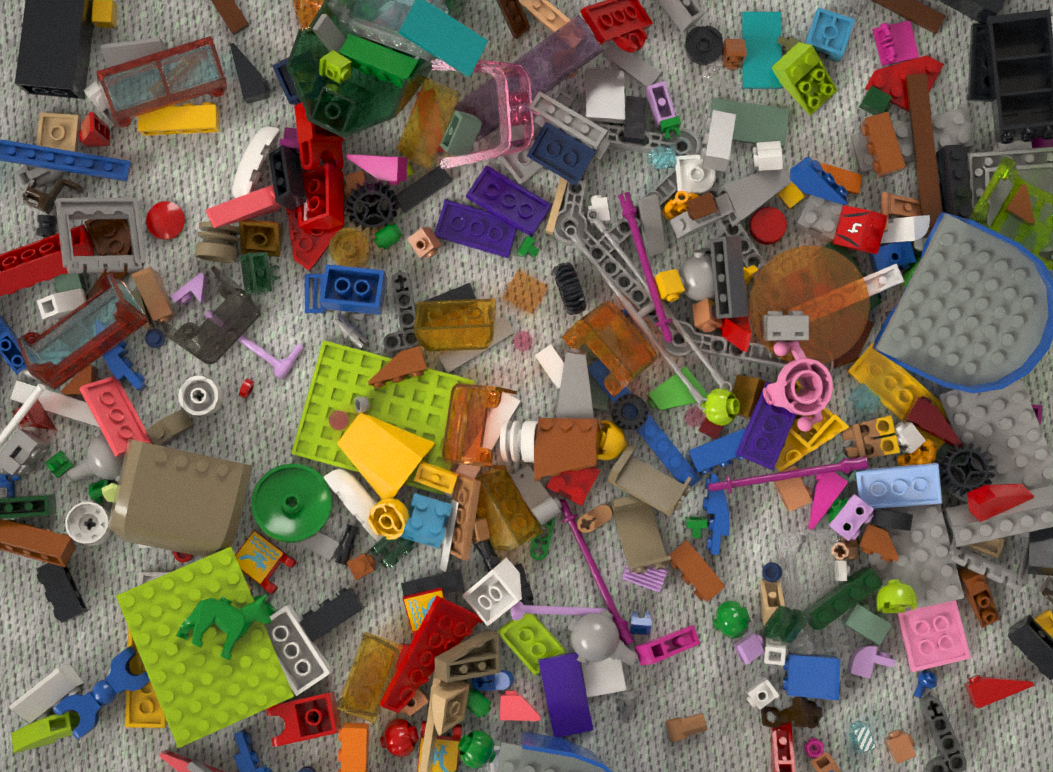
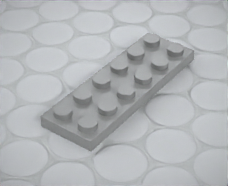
(948, 129)

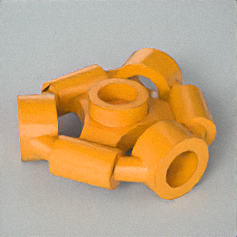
(677, 205)
(918, 456)

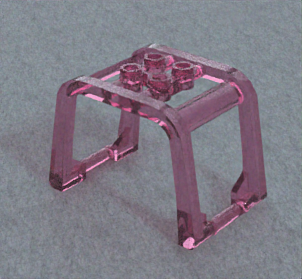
(507, 118)

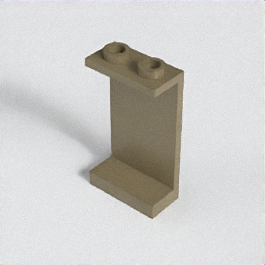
(648, 483)
(639, 535)

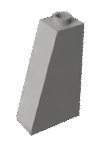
(753, 192)
(575, 389)

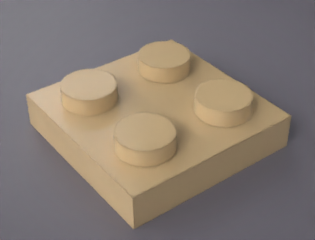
(58, 131)

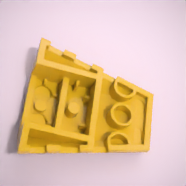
(801, 443)
(383, 453)

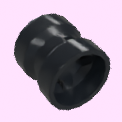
(46, 225)

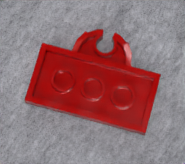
(618, 22)

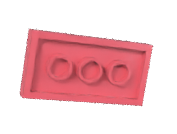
(114, 414)

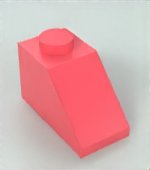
(516, 707)

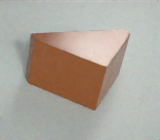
(1021, 208)
(86, 376)

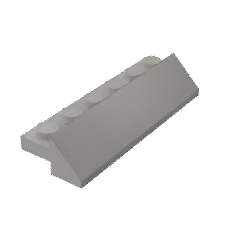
(1021, 519)

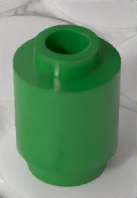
(387, 236)
(478, 703)

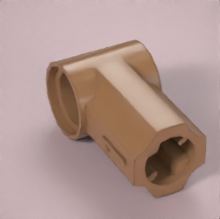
(846, 549)
(680, 727)

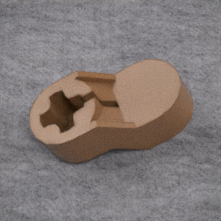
(587, 524)

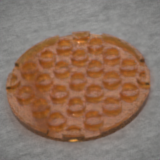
(819, 285)

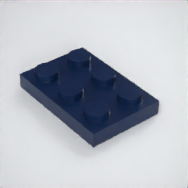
(561, 154)

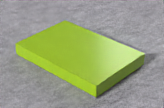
(530, 641)

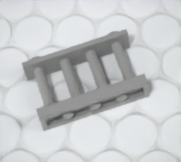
(570, 122)

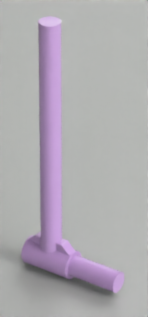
(281, 367)
(519, 610)

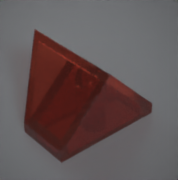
(36, 417)

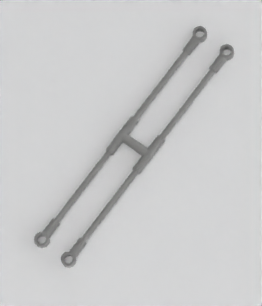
(637, 316)

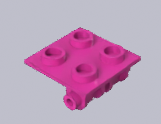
(895, 42)

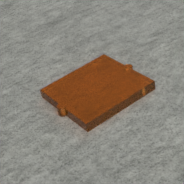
(525, 291)

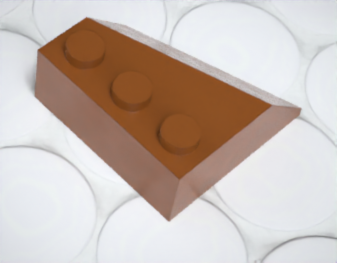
(565, 445)

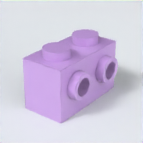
(849, 515)

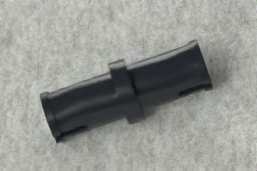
(347, 544)

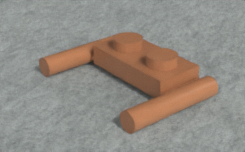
(900, 207)

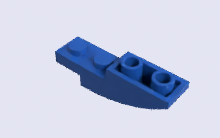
(9, 347)
(122, 367)
(716, 504)
(247, 759)

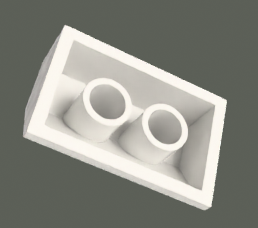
(495, 592)
(47, 694)

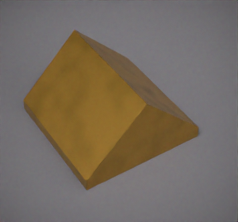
(261, 237)
(747, 392)

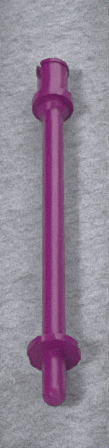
(629, 213)
(845, 465)
(621, 624)

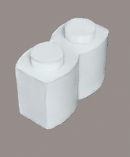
(768, 156)

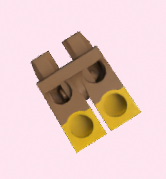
(864, 438)

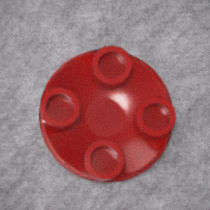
(165, 220)

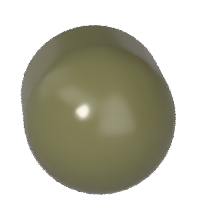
(788, 43)

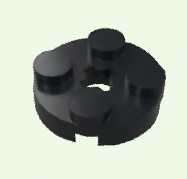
(703, 34)

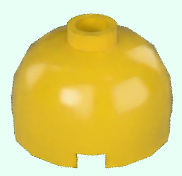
(611, 441)
(388, 518)

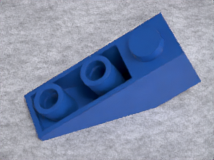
(815, 181)

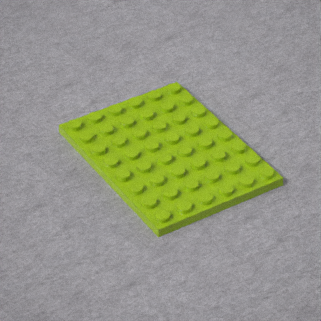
(413, 405)
(194, 683)

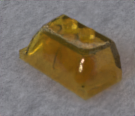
(455, 324)
(505, 510)
(369, 677)

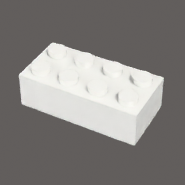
(298, 656)

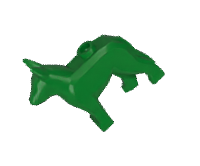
(228, 618)

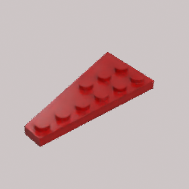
(440, 631)

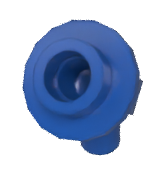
(925, 679)

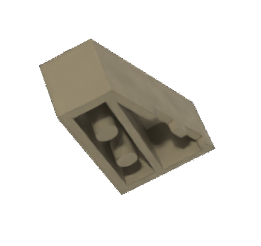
(470, 659)

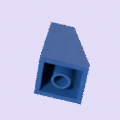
(812, 676)

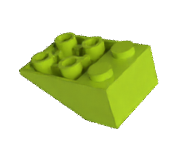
(805, 77)

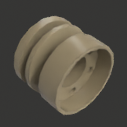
(217, 243)

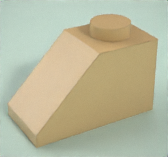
(771, 598)

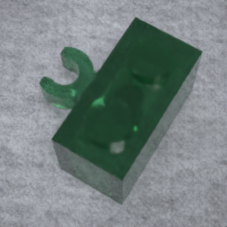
(257, 273)

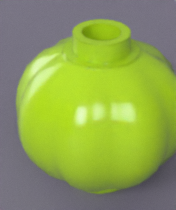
(721, 406)

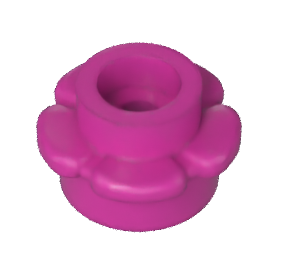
(819, 748)

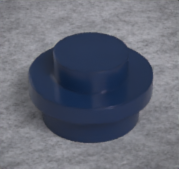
(155, 338)
(772, 572)

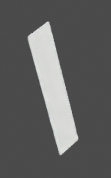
(449, 534)

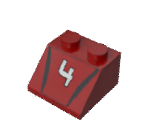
(860, 229)

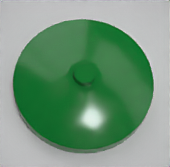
(291, 503)

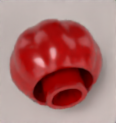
(399, 737)

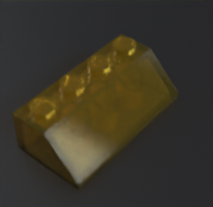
(428, 122)

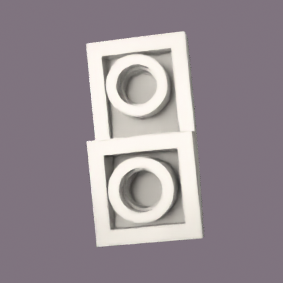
(552, 364)

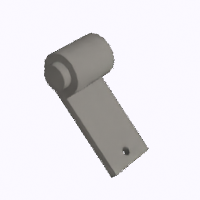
(536, 496)

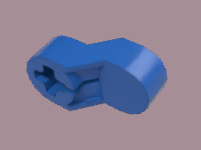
(501, 681)

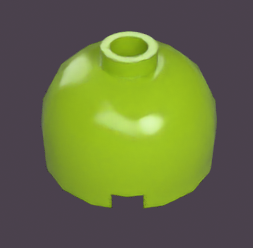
(896, 597)

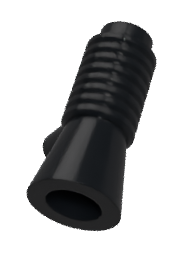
(488, 554)

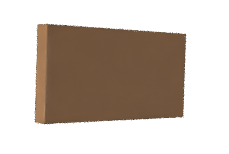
(467, 495)

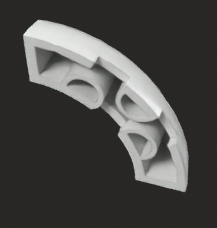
(252, 161)
(906, 229)
(353, 495)

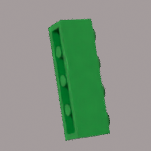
(378, 60)

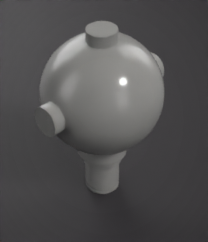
(697, 276)
(99, 462)
(597, 639)

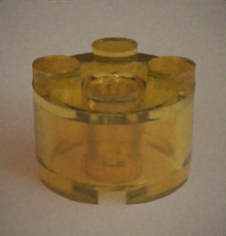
(341, 243)

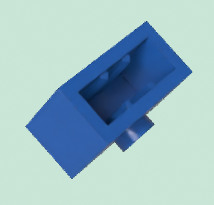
(894, 253)

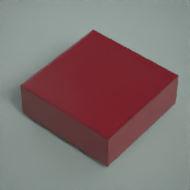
(710, 429)

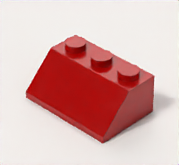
(324, 198)

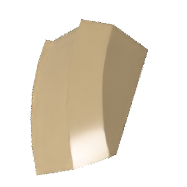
(448, 704)

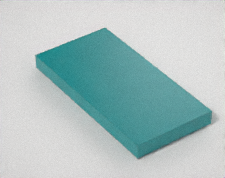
(760, 35)
(443, 36)

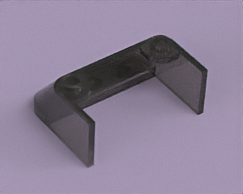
(224, 328)

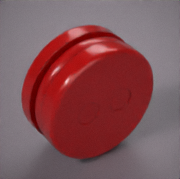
(767, 225)

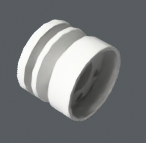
(518, 441)
(85, 513)

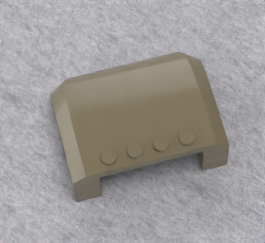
(178, 499)

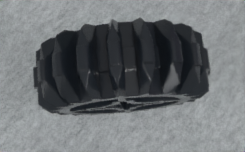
(380, 215)
(569, 288)
(957, 468)

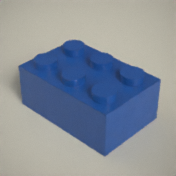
(353, 289)

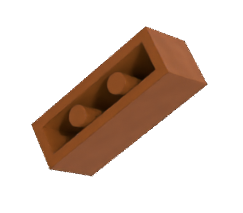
(882, 145)
(695, 571)

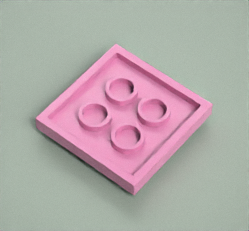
(933, 636)

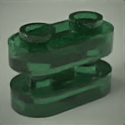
(390, 558)
(785, 624)

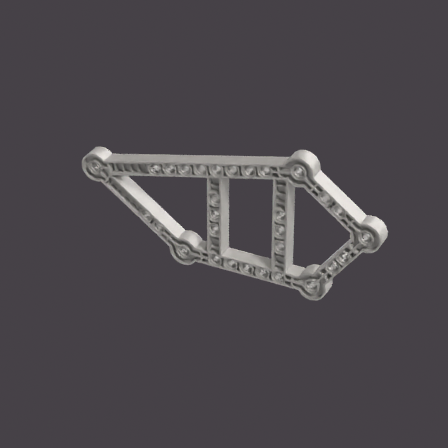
(665, 190)

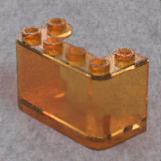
(614, 343)

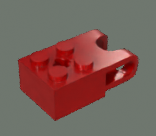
(317, 143)
(300, 721)

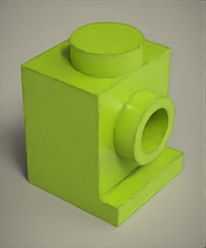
(335, 67)

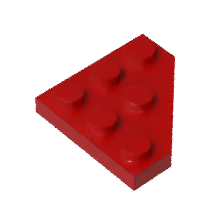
(893, 78)
(308, 244)

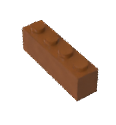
(36, 543)

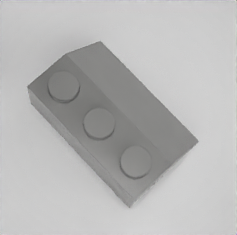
(127, 51)

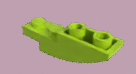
(44, 731)

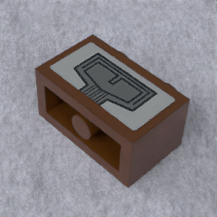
(703, 208)

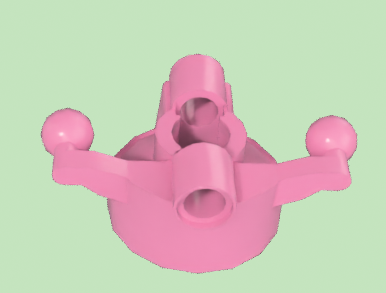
(813, 378)

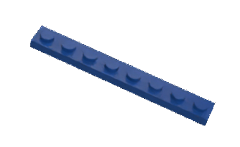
(64, 160)
(650, 432)

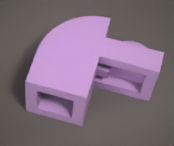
(863, 659)

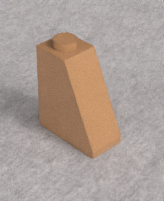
(154, 294)

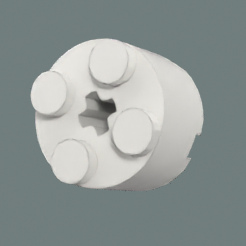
(193, 388)

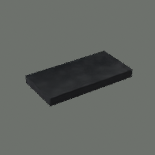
(978, 68)

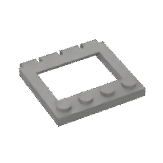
(99, 208)
(995, 572)

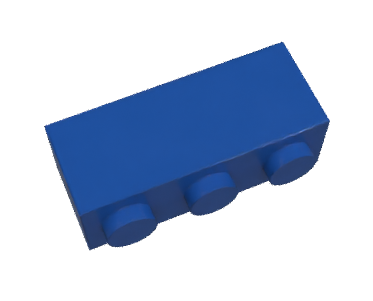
(716, 452)

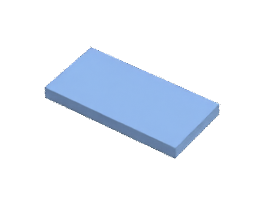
(900, 486)

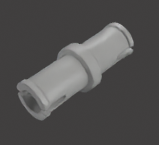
(350, 331)

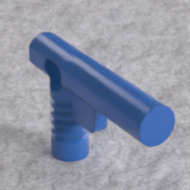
(5, 483)

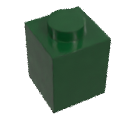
(875, 101)

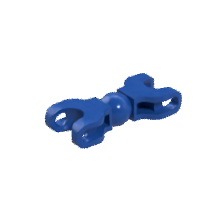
(103, 693)

